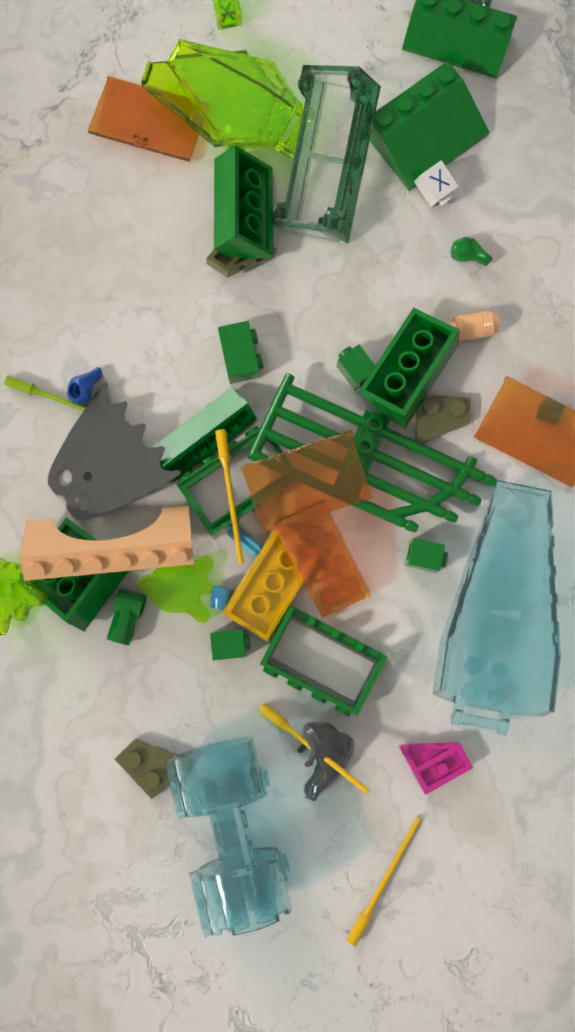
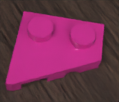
(435, 763)

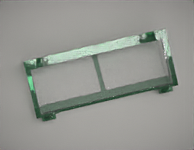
(329, 152)

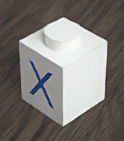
(436, 184)

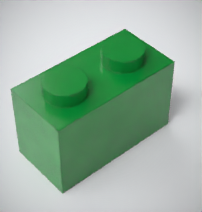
(239, 352)

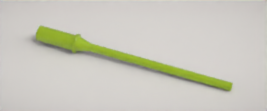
(31, 389)

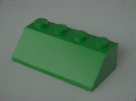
(460, 33)
(243, 205)
(410, 366)

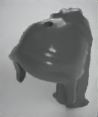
(324, 742)

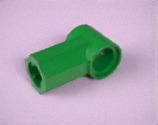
(127, 608)

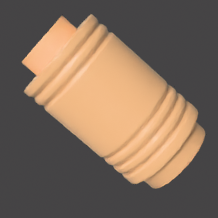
(476, 325)

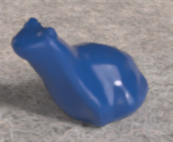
(81, 386)

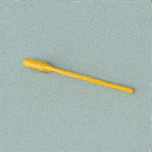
(224, 457)
(282, 724)
(365, 915)

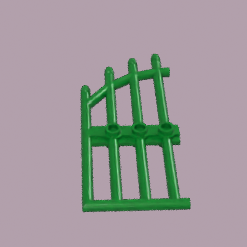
(370, 431)

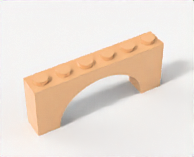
(52, 554)

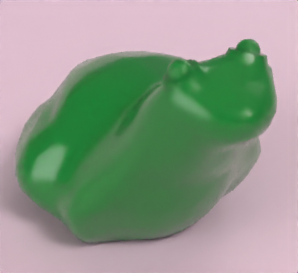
(467, 250)

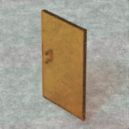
(131, 112)
(535, 426)
(306, 475)

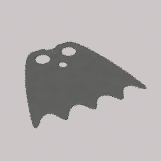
(113, 455)

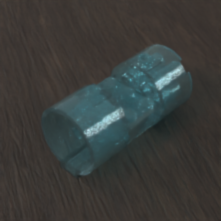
(244, 885)

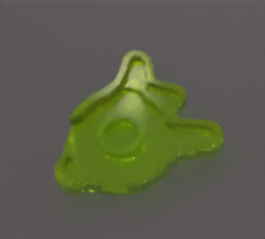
(180, 588)
(16, 595)

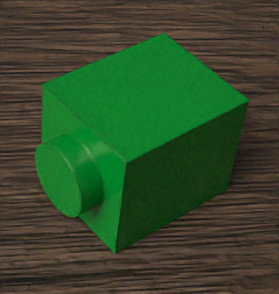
(355, 365)
(426, 555)
(229, 644)

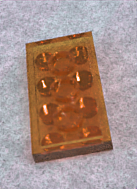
(322, 558)

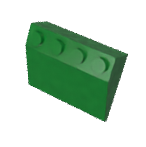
(427, 125)

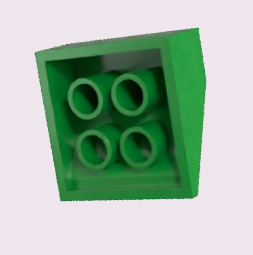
(82, 596)

